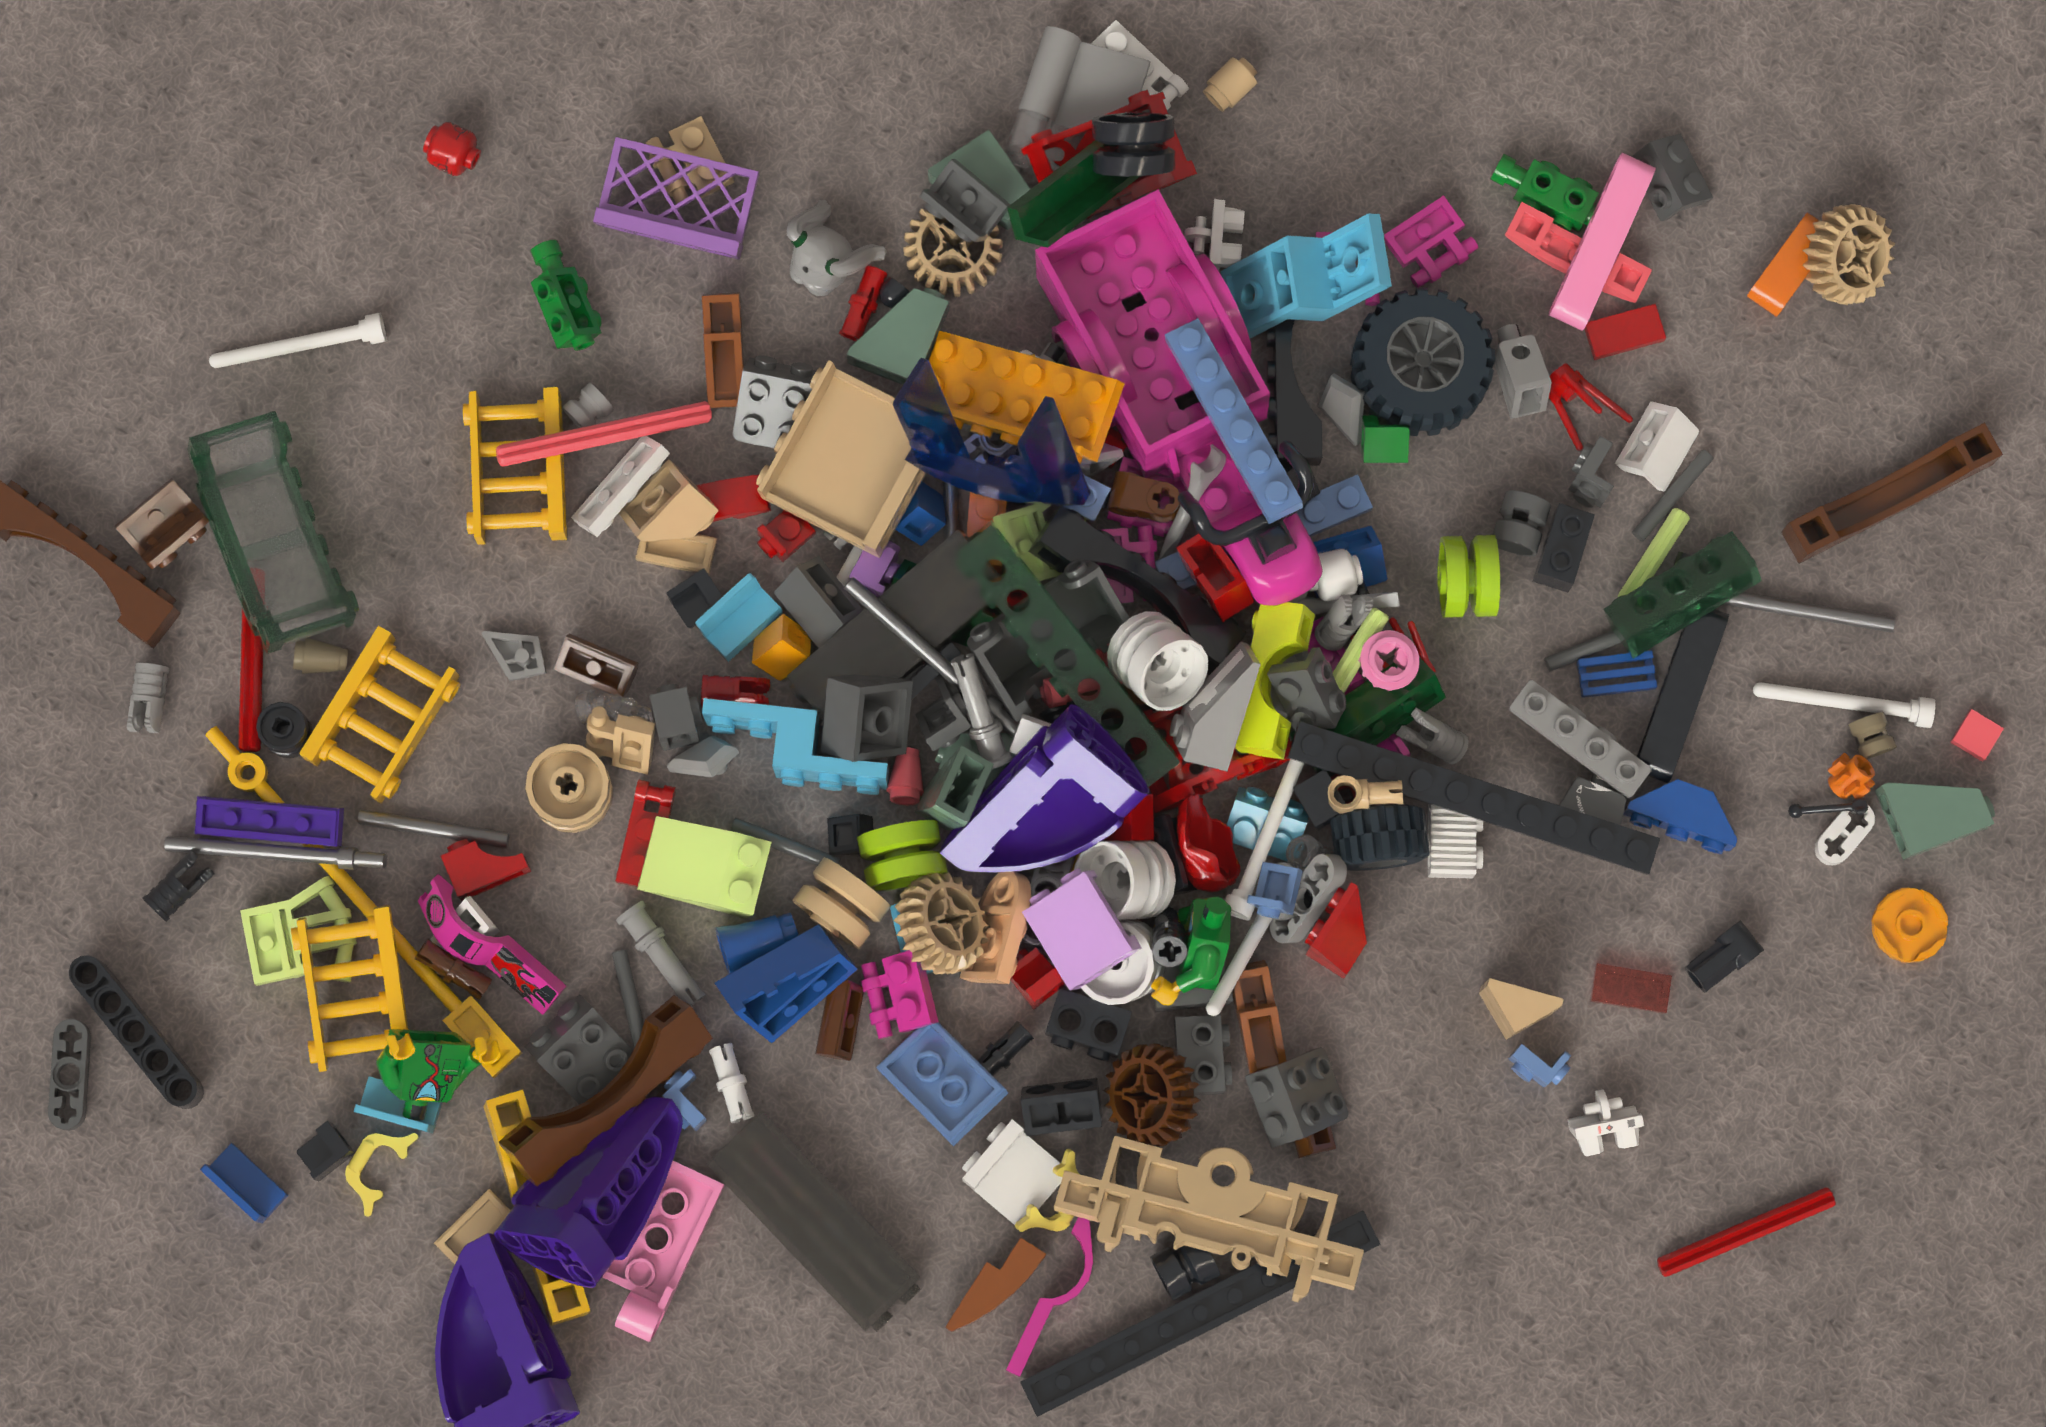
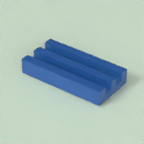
(1584, 677)

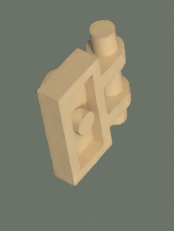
(695, 140)
(625, 740)

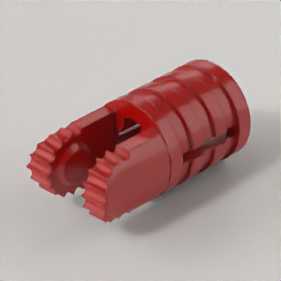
(735, 689)

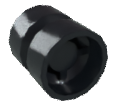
(283, 729)
(1182, 1268)

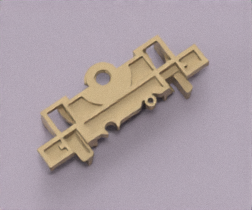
(1212, 1217)

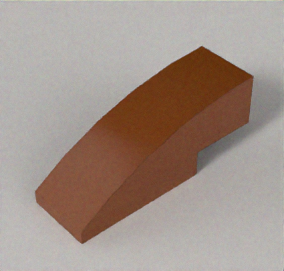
(723, 348)
(1258, 1018)
(996, 1286)

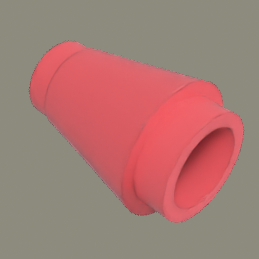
(906, 779)

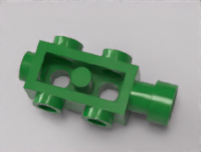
(1550, 200)
(564, 299)

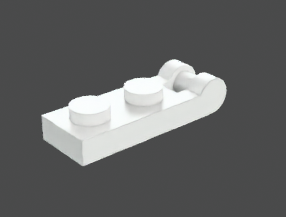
(1122, 41)

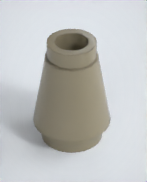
(318, 657)

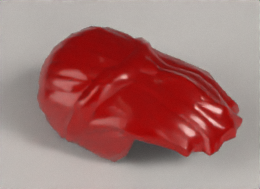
(1205, 847)

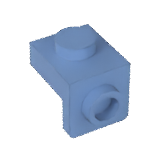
(1276, 890)
(1530, 1066)
(675, 1087)

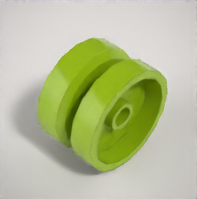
(1467, 577)
(901, 854)

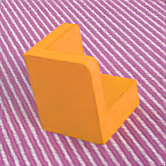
(781, 647)

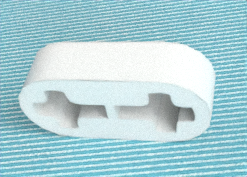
(1851, 840)

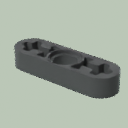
(80, 1046)

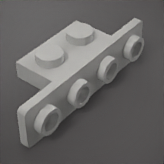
(1580, 739)

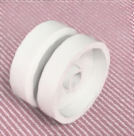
(1135, 975)

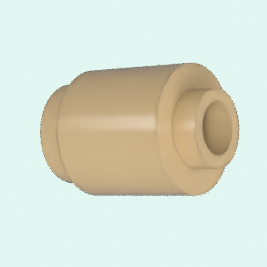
(1230, 83)

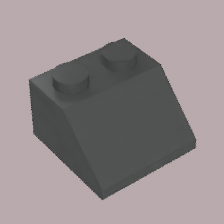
(866, 717)

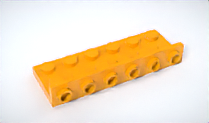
(1004, 388)

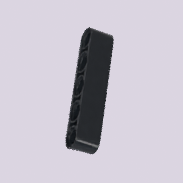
(1681, 694)
(120, 1023)

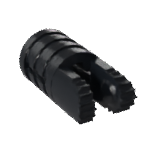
(171, 893)
(1169, 940)

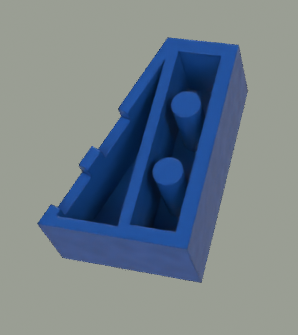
(787, 982)

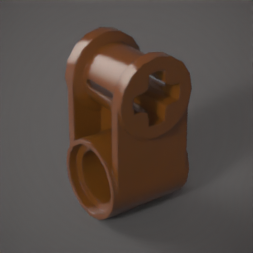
(1139, 497)

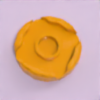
(1898, 923)

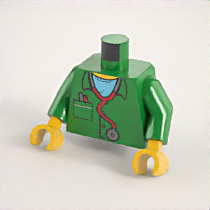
(1208, 941)
(429, 1066)

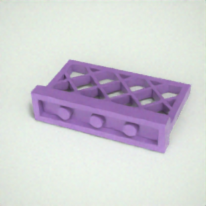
(669, 229)

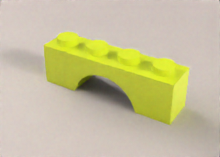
(1277, 635)

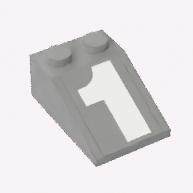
(1214, 716)

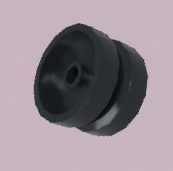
(1133, 144)

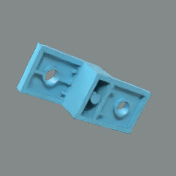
(1310, 275)
(795, 745)

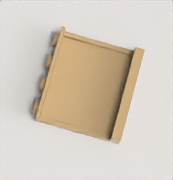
(844, 462)

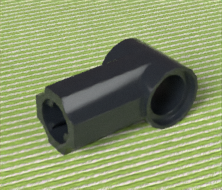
(1729, 952)

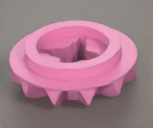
(1405, 657)

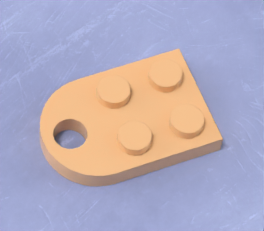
(1004, 901)

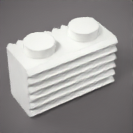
(1453, 844)

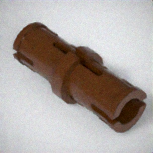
(453, 969)

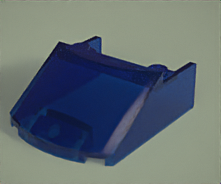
(1044, 474)

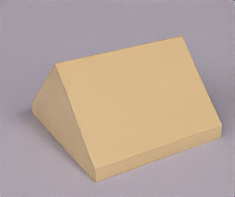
(1515, 1006)

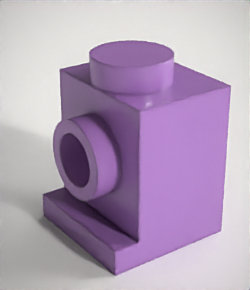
(876, 571)

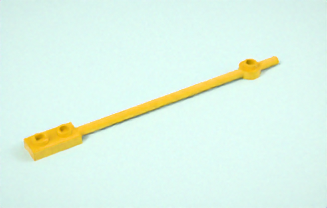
(466, 1018)

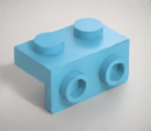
(1250, 813)

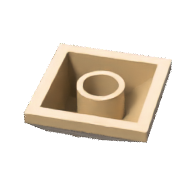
(668, 507)

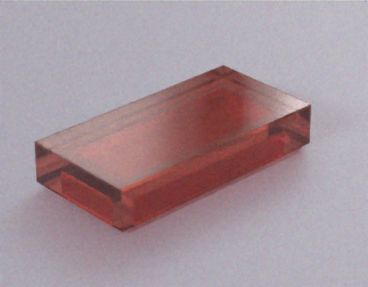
(1631, 988)

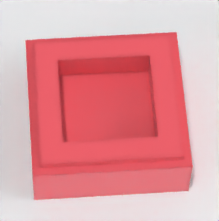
(1977, 735)

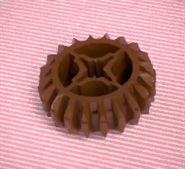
(1162, 1074)

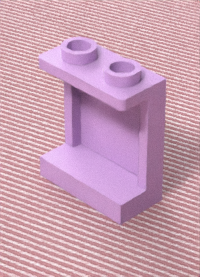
(1079, 929)

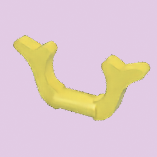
(361, 1157)
(1058, 1221)

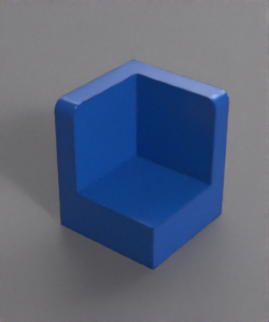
(923, 515)

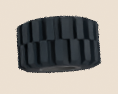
(1380, 837)

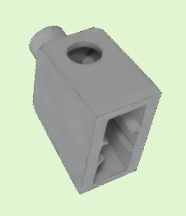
(1521, 372)

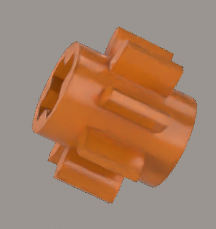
(1851, 776)

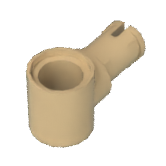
(1366, 793)

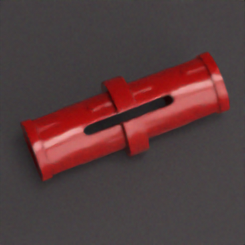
(863, 303)

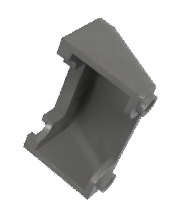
(1002, 659)

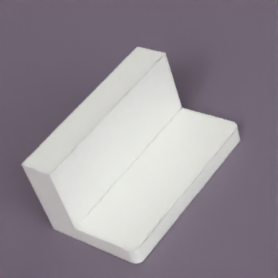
(1658, 445)

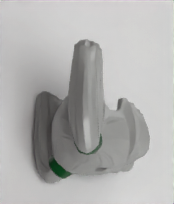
(824, 252)

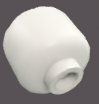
(1339, 575)

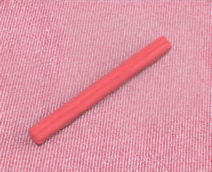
(603, 433)

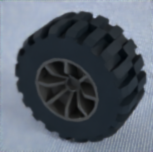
(1423, 361)

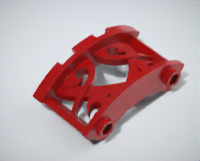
(1143, 185)
(1184, 782)

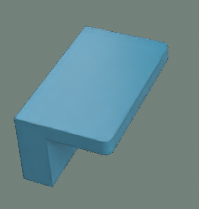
(738, 617)
(384, 1105)

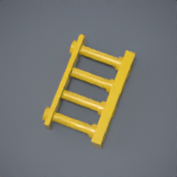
(549, 482)
(363, 683)
(383, 964)

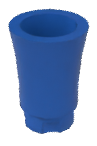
(753, 939)

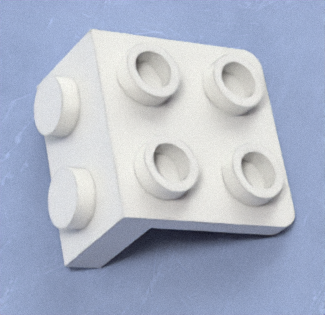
(1012, 1172)

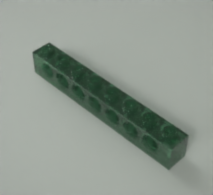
(991, 544)

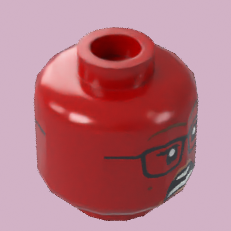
(451, 148)

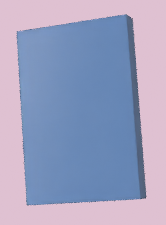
(942, 1081)

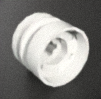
(1157, 661)
(1132, 876)

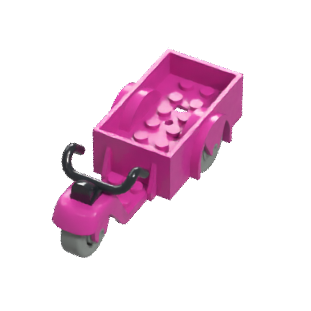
(1147, 253)

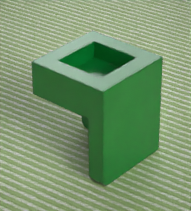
(1383, 442)

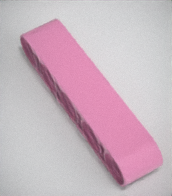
(1602, 241)

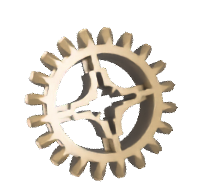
(1838, 251)
(942, 258)
(941, 923)

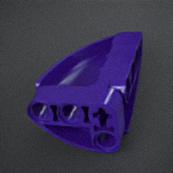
(1050, 800)
(596, 1199)
(497, 1348)

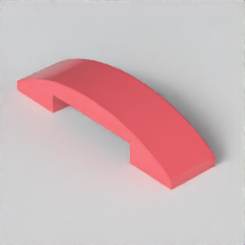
(1556, 247)

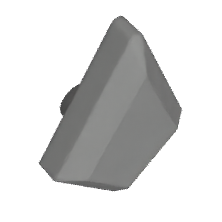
(1344, 407)
(516, 654)
(705, 758)

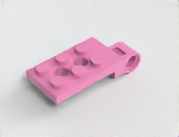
(657, 1273)

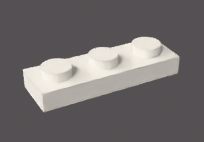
(620, 485)

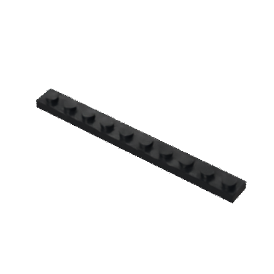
(1475, 798)
(1176, 1325)

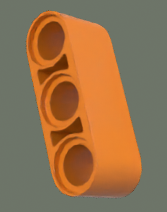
(1785, 270)

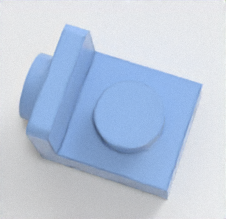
(1096, 500)

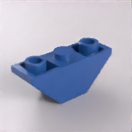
(1684, 813)

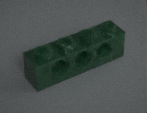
(1674, 611)

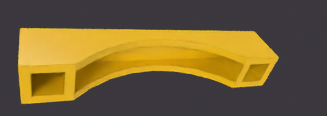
(560, 1298)

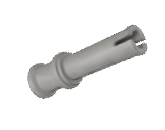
(984, 727)
(650, 939)

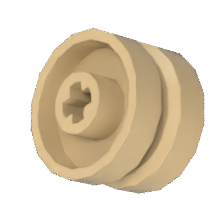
(565, 766)
(839, 907)

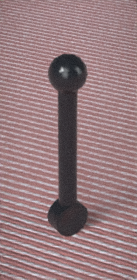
(1859, 806)

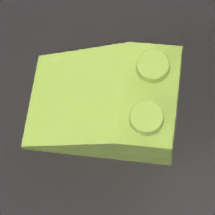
(704, 866)

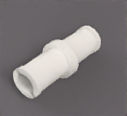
(731, 1083)

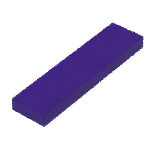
(269, 821)

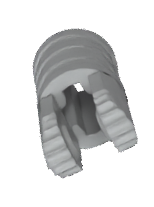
(1342, 621)
(147, 697)
(1436, 737)

